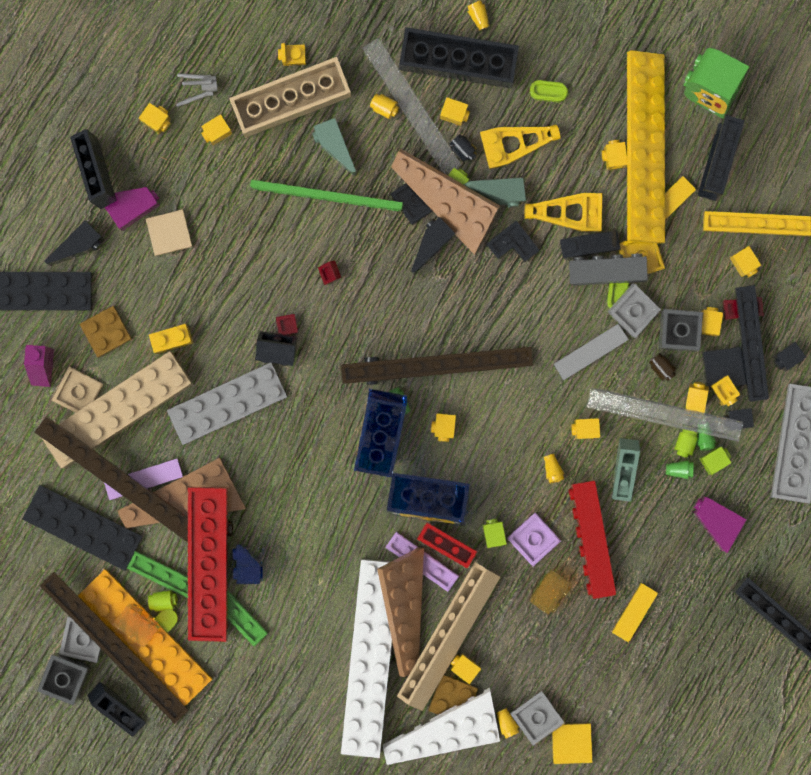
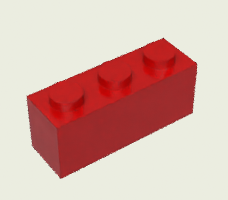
(446, 545)

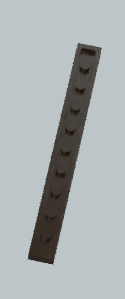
(436, 365)
(113, 477)
(114, 647)

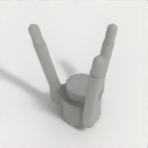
(207, 82)

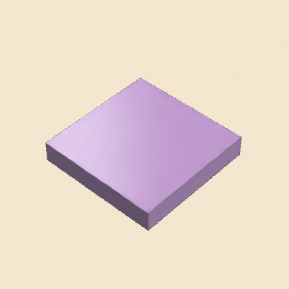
(533, 539)

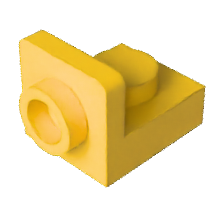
(292, 54)
(725, 391)

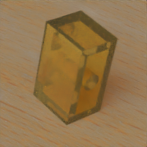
(549, 592)
(137, 625)

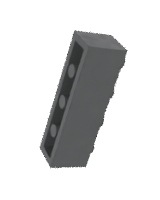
(608, 270)

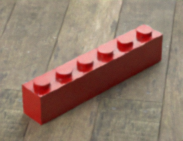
(593, 539)

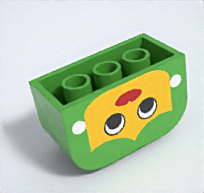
(715, 81)

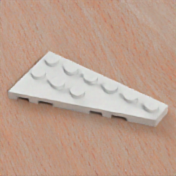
(450, 731)

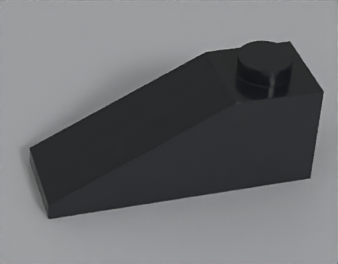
(434, 239)
(80, 242)
(589, 244)
(115, 709)

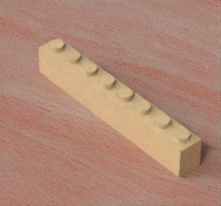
(448, 636)

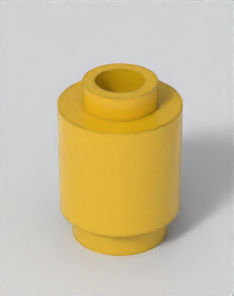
(384, 106)

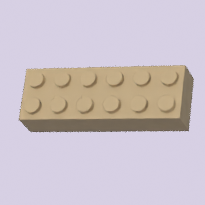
(290, 97)

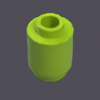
(686, 443)
(162, 601)

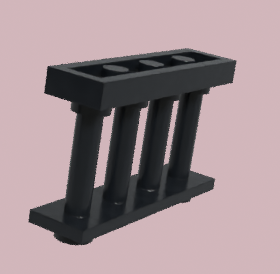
(720, 158)

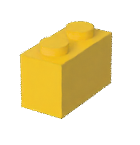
(171, 339)

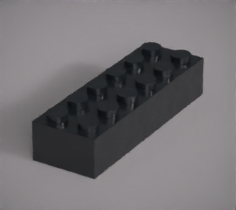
(458, 57)

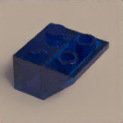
(249, 566)

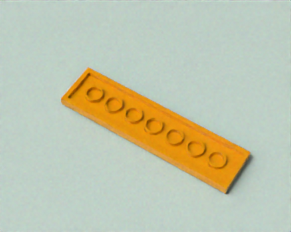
(162, 654)

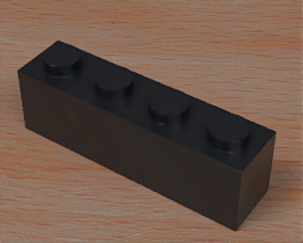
(93, 169)

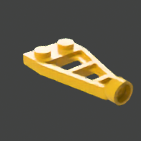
(494, 148)
(591, 212)

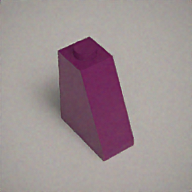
(132, 206)
(39, 365)
(719, 522)

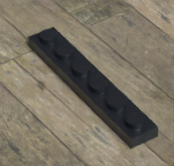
(751, 343)

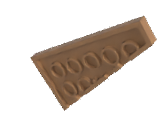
(453, 202)
(176, 493)
(402, 598)

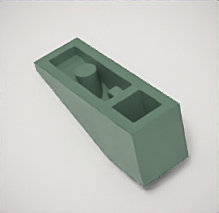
(332, 142)
(500, 191)
(625, 469)

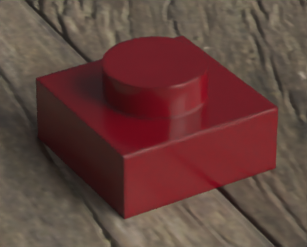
(329, 272)
(287, 324)

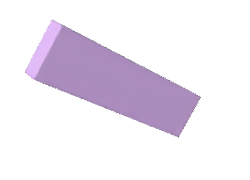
(152, 476)
(431, 567)

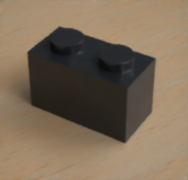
(276, 348)

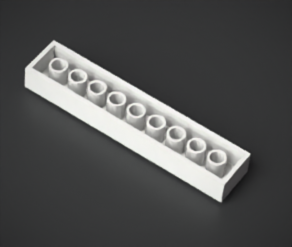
(367, 667)

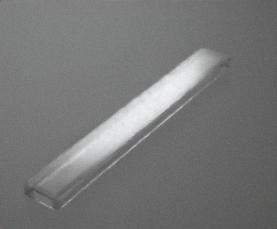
(411, 106)
(665, 414)

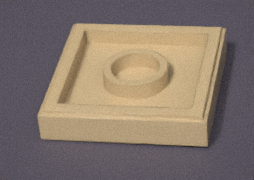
(169, 232)
(76, 390)

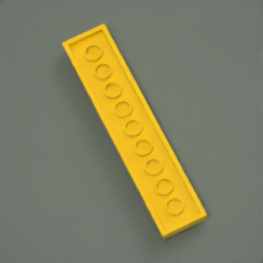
(645, 147)

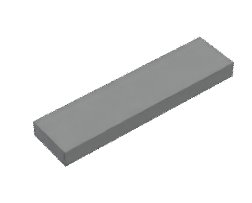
(590, 352)

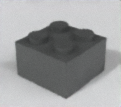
(680, 330)
(64, 678)

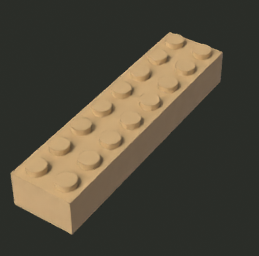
(125, 404)

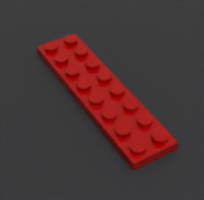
(207, 563)

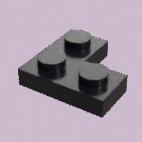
(515, 238)

